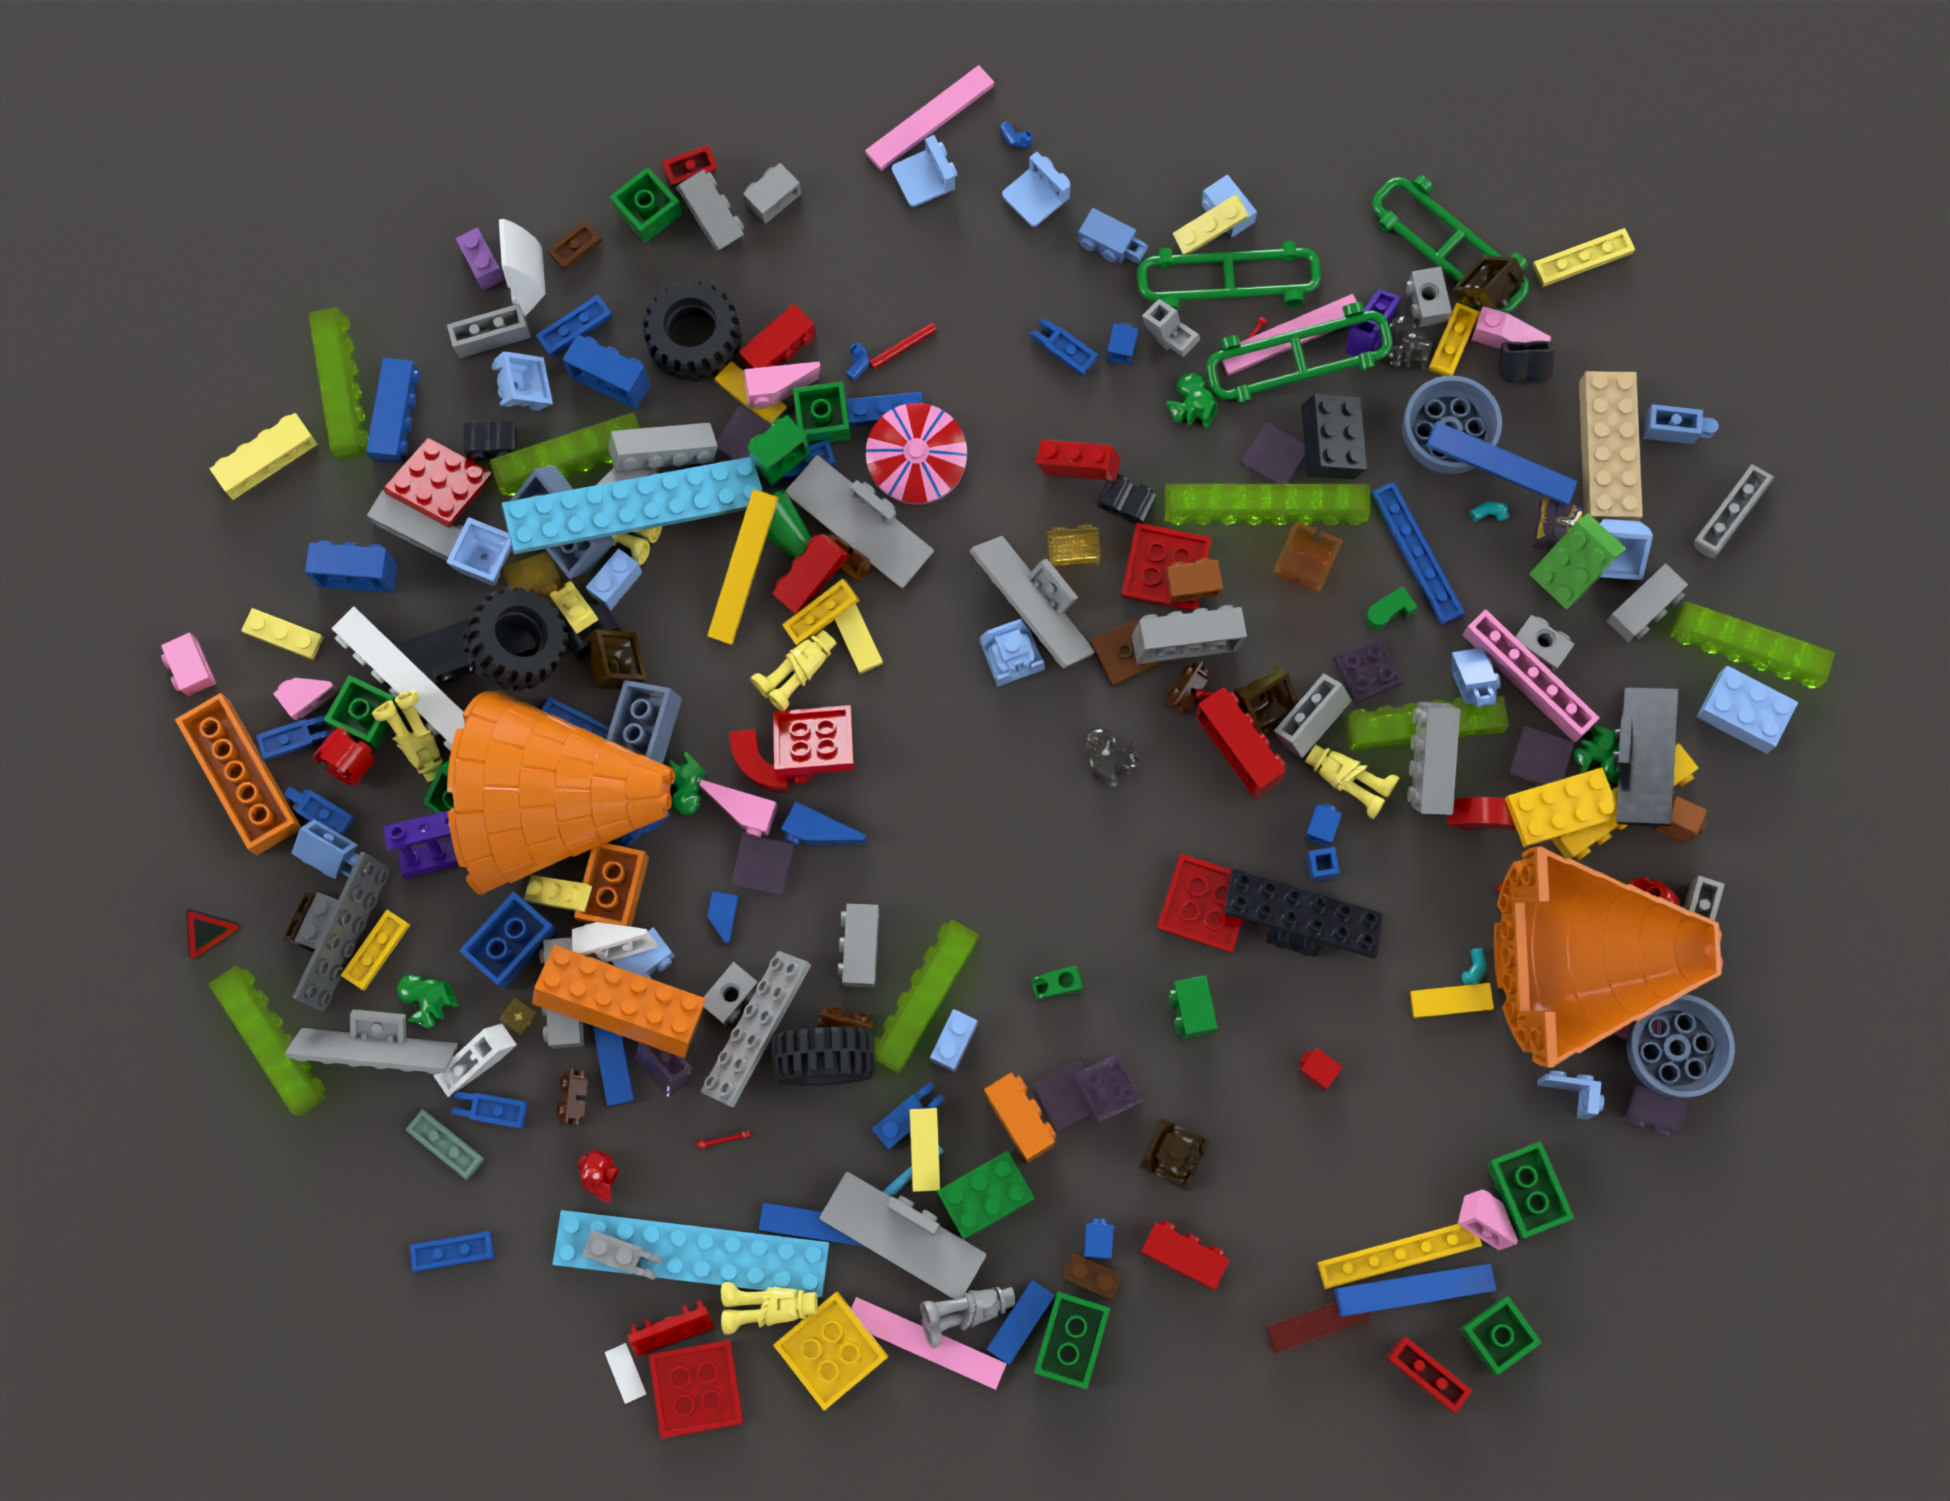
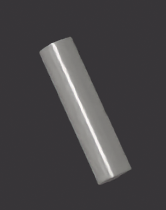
(1732, 511)

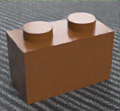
(1194, 580)
(1685, 822)

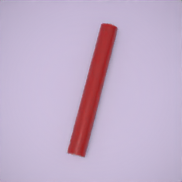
(902, 346)

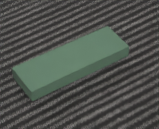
(445, 1144)

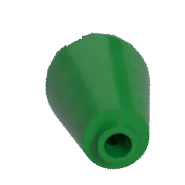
(787, 527)

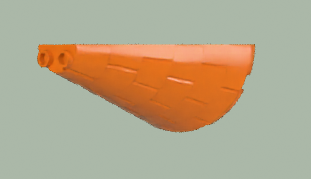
(541, 790)
(1590, 954)

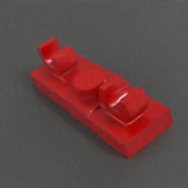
(670, 1330)

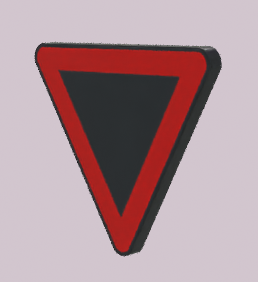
(206, 931)

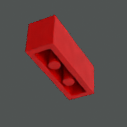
(779, 340)
(1078, 460)
(810, 573)
(1185, 1254)
(1428, 1374)

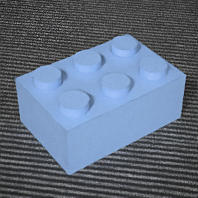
(1747, 709)

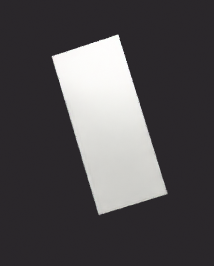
(625, 1373)

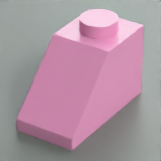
(304, 696)
(1487, 1219)

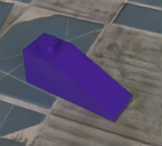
(1366, 335)

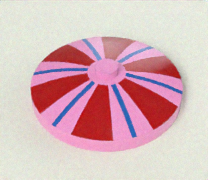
(916, 453)

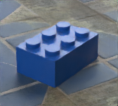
(606, 371)
(351, 567)
(508, 940)

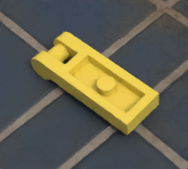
(573, 607)

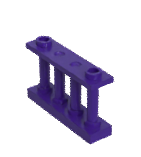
(426, 858)

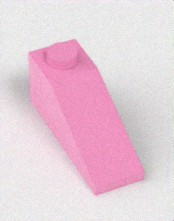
(1500, 327)
(773, 384)
(747, 810)

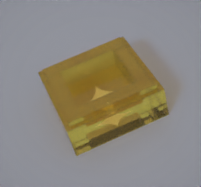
(518, 1016)

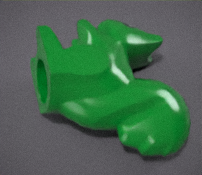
(1198, 401)
(1599, 749)
(687, 782)
(430, 994)

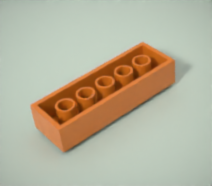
(238, 774)
(618, 1001)

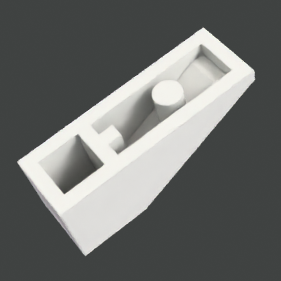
(610, 941)
(476, 1058)

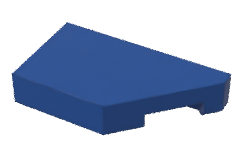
(723, 913)

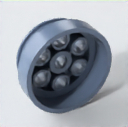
(1443, 395)
(1703, 1022)

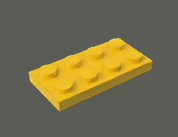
(1562, 807)

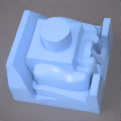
(522, 381)
(1637, 541)
(480, 551)
(1011, 652)

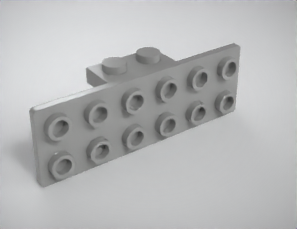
(860, 520)
(1038, 597)
(755, 1028)
(373, 1041)
(903, 1235)

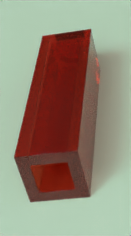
(1310, 1326)

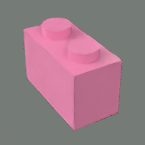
(187, 665)

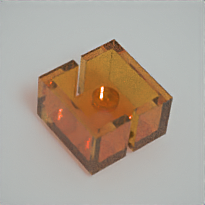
(1305, 559)

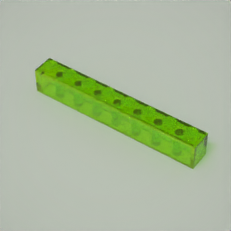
(1267, 503)

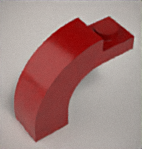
(756, 769)
(1481, 813)

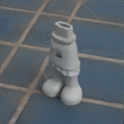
(969, 1311)

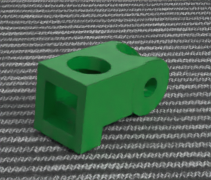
(1390, 607)
(1057, 983)

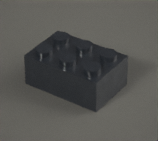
(1333, 436)

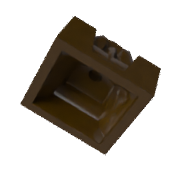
(1490, 282)
(615, 658)
(1268, 700)
(1174, 1154)

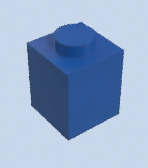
(1122, 343)
(1323, 825)
(1322, 865)
(1098, 1239)

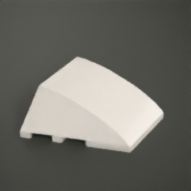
(522, 265)

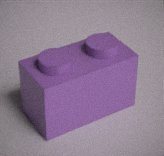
(480, 259)

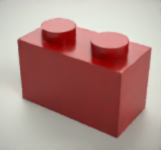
(687, 165)

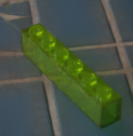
(337, 383)
(568, 453)
(1752, 645)
(1396, 726)
(925, 995)
(267, 1040)

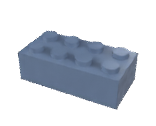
(573, 558)
(644, 719)

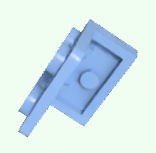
(925, 174)
(1037, 191)
(1589, 1100)

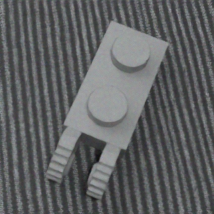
(618, 1254)

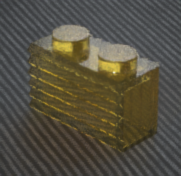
(1073, 545)
(534, 574)

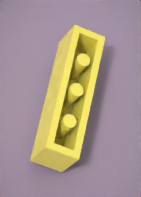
(263, 456)

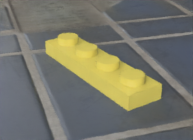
(1583, 257)

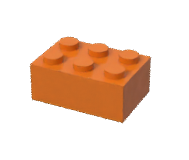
(616, 884)
(1020, 1117)

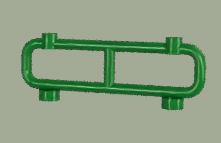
(1419, 190)
(1292, 293)
(1353, 315)

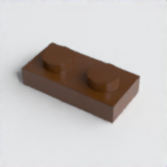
(575, 245)
(1092, 1276)

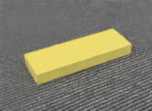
(858, 640)
(924, 1149)

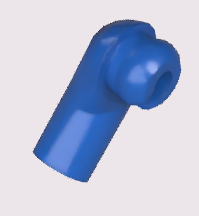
(1014, 139)
(860, 361)

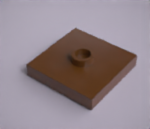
(1117, 654)

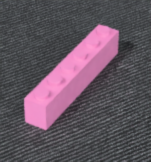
(1531, 676)

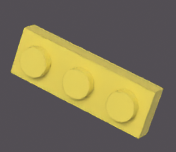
(1211, 224)
(282, 634)
(557, 893)

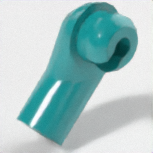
(1492, 508)
(1478, 968)

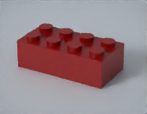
(1240, 742)

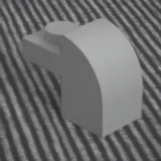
(1167, 330)

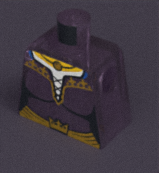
(1554, 522)

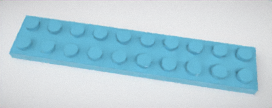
(630, 505)
(699, 1252)

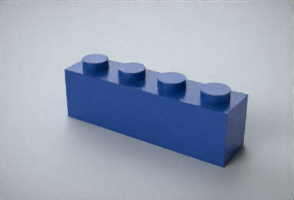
(393, 410)

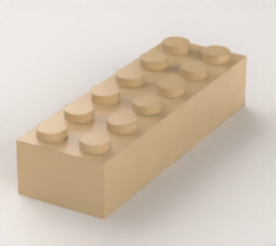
(1610, 446)

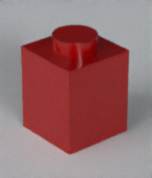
(1319, 1068)

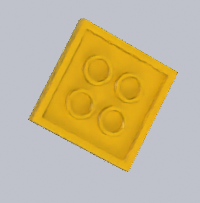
(830, 1351)

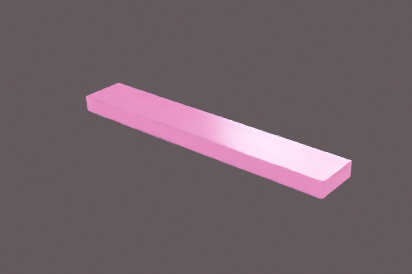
(929, 118)
(1324, 314)
(912, 1338)

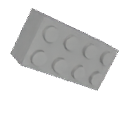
(1188, 634)
(1434, 758)

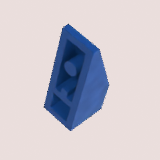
(814, 828)

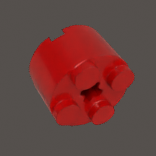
(344, 757)

